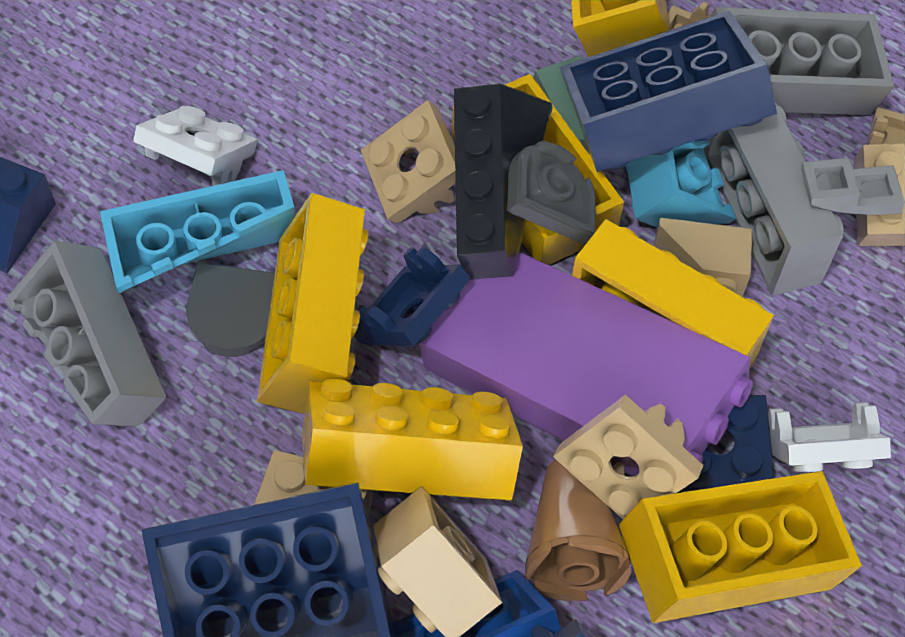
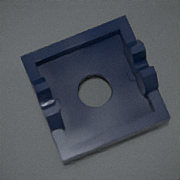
(420, 287)
(751, 454)

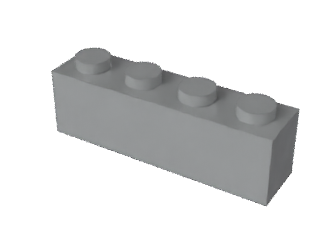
(89, 334)

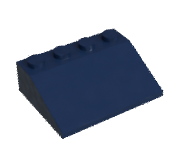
(669, 91)
(271, 570)

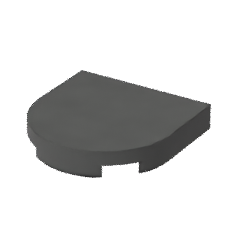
(552, 191)
(229, 308)

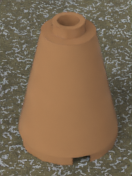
(574, 541)

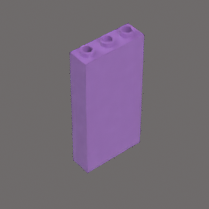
(575, 350)

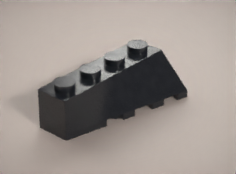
(489, 131)

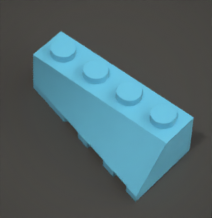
(678, 187)
(195, 226)

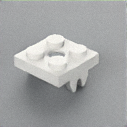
(213, 150)
(811, 446)

